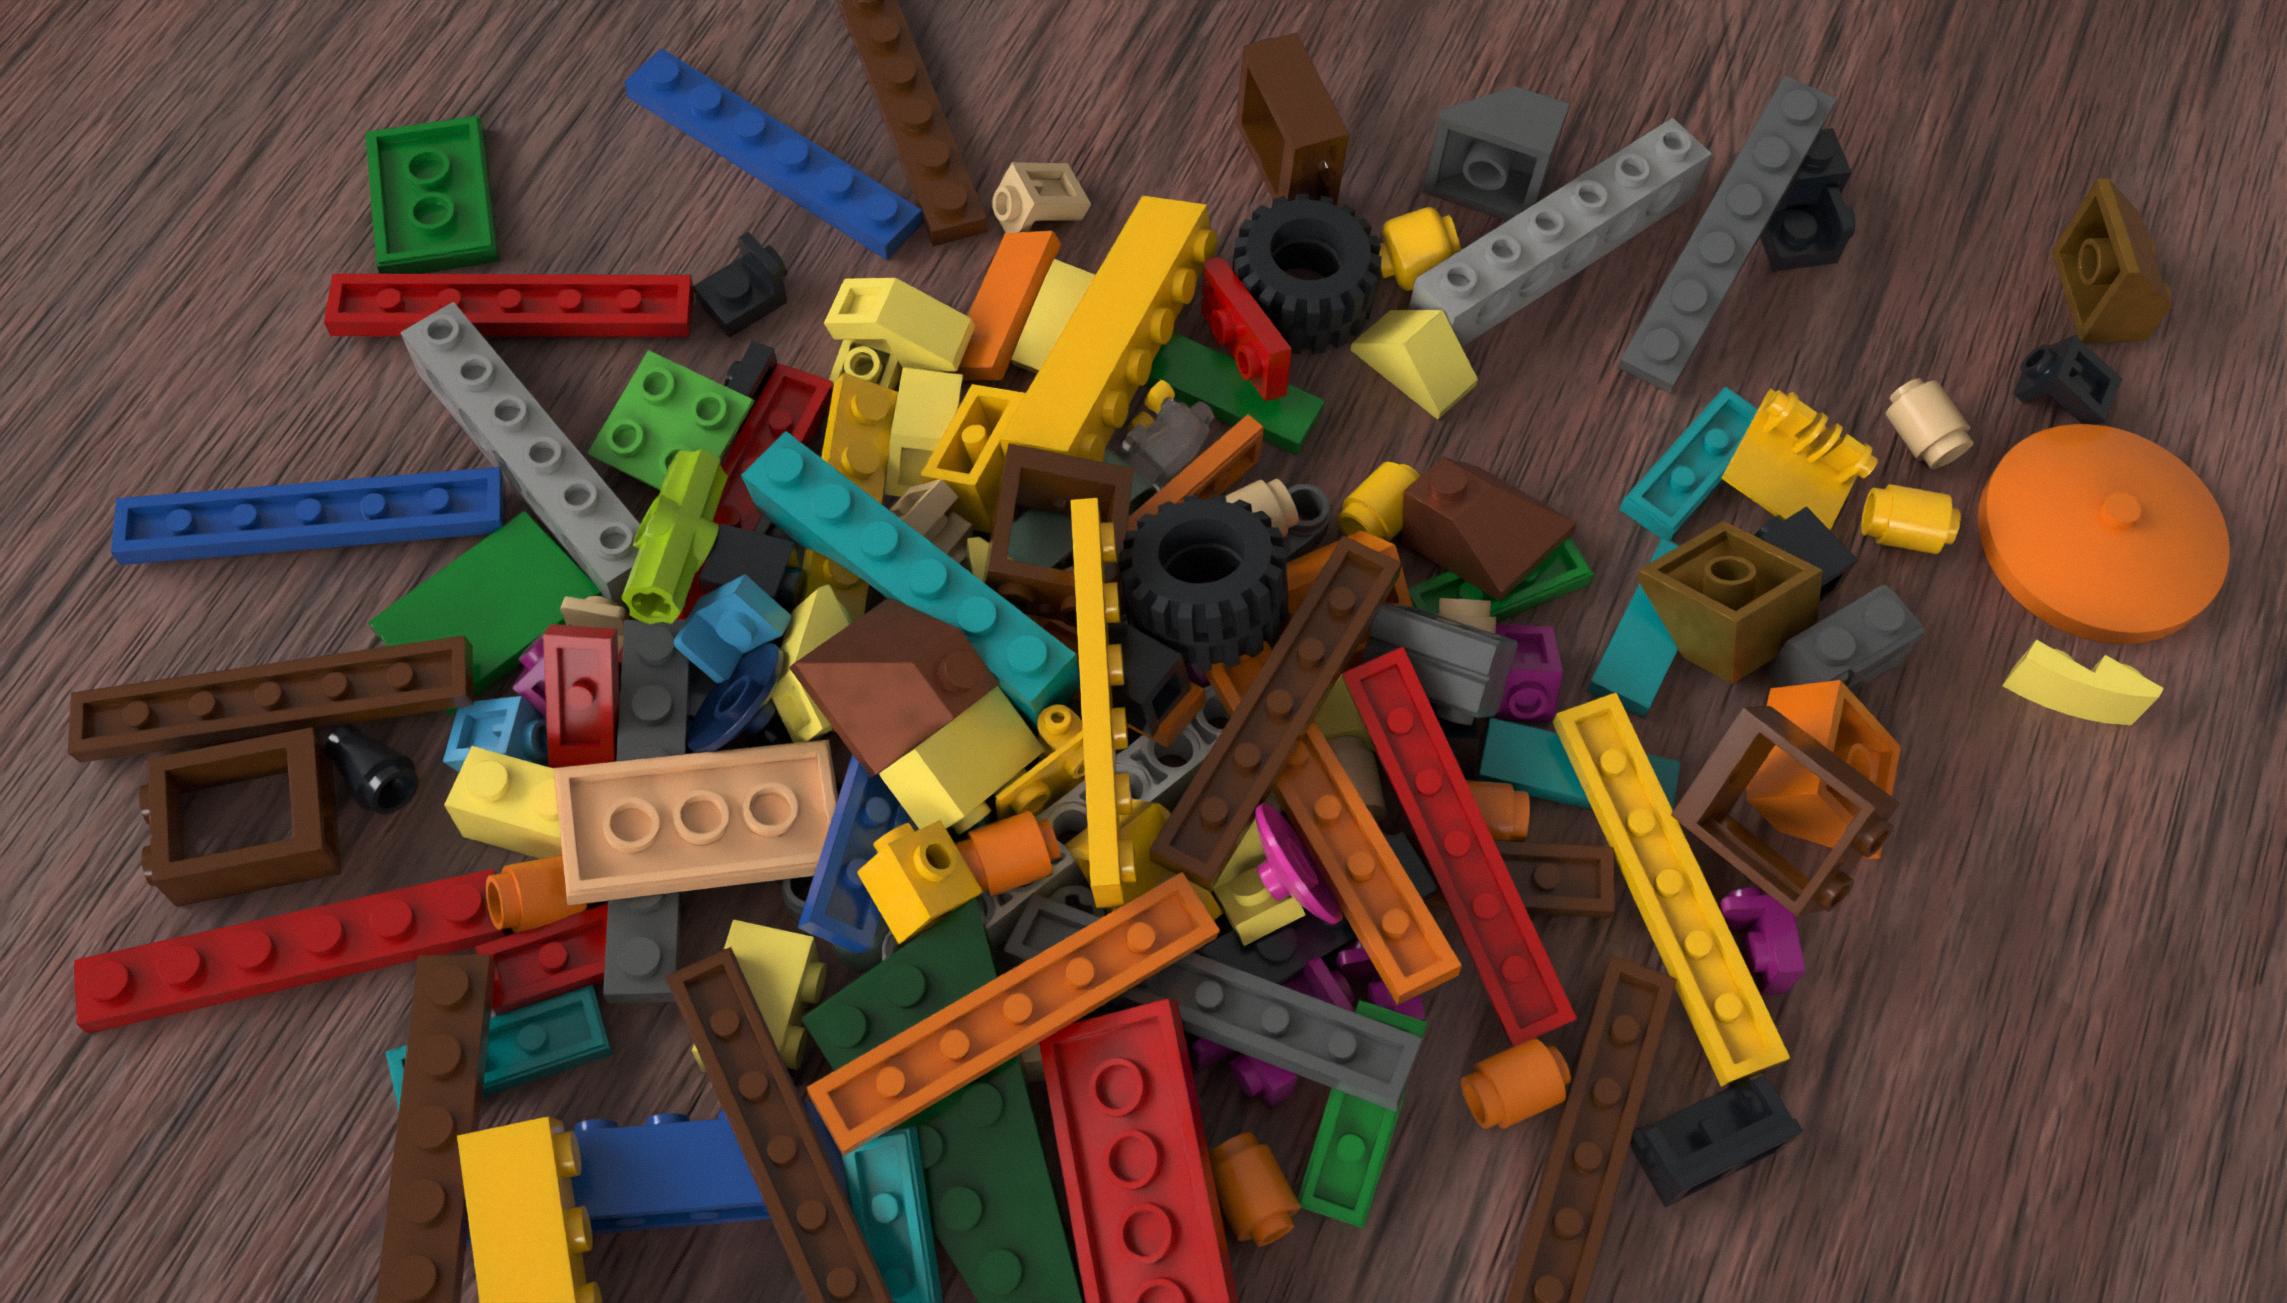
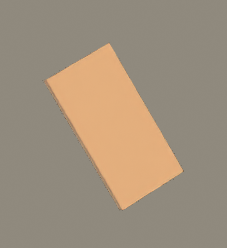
(694, 820)

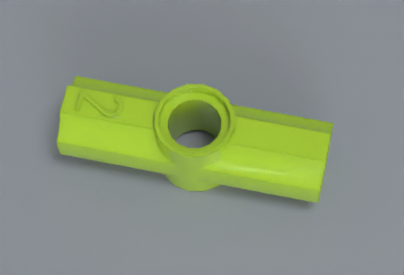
(675, 537)

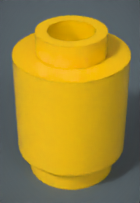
(1378, 502)
(1910, 518)

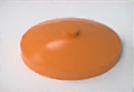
(2103, 534)

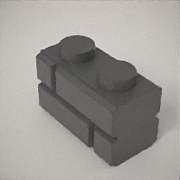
(1850, 644)
(1455, 662)

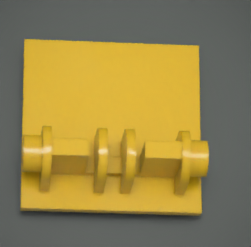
(1797, 461)
(1058, 767)

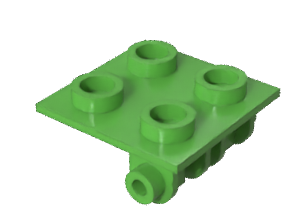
(667, 412)

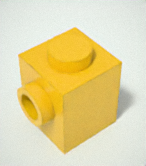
(917, 879)

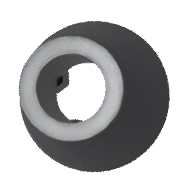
(373, 771)

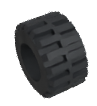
(1317, 239)
(1199, 543)

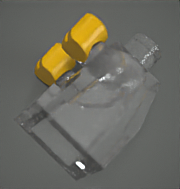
(1170, 442)

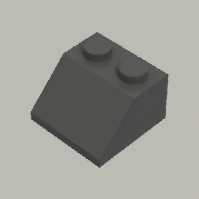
(1496, 151)

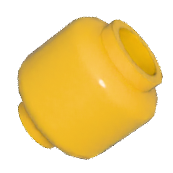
(1416, 245)

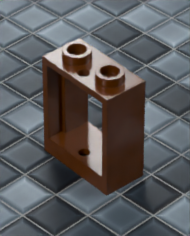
(1290, 120)
(1050, 483)
(1727, 775)
(305, 857)

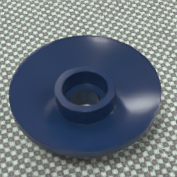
(738, 702)

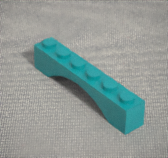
(852, 528)

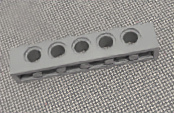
(1564, 232)
(527, 446)

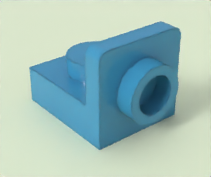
(728, 625)
(501, 726)

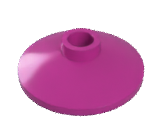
(1291, 868)

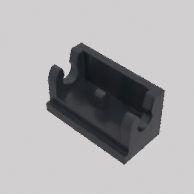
(1714, 1138)

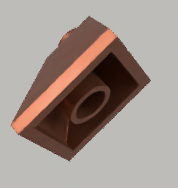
(1480, 526)
(892, 681)

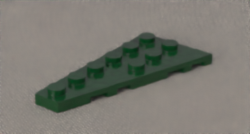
(980, 1144)

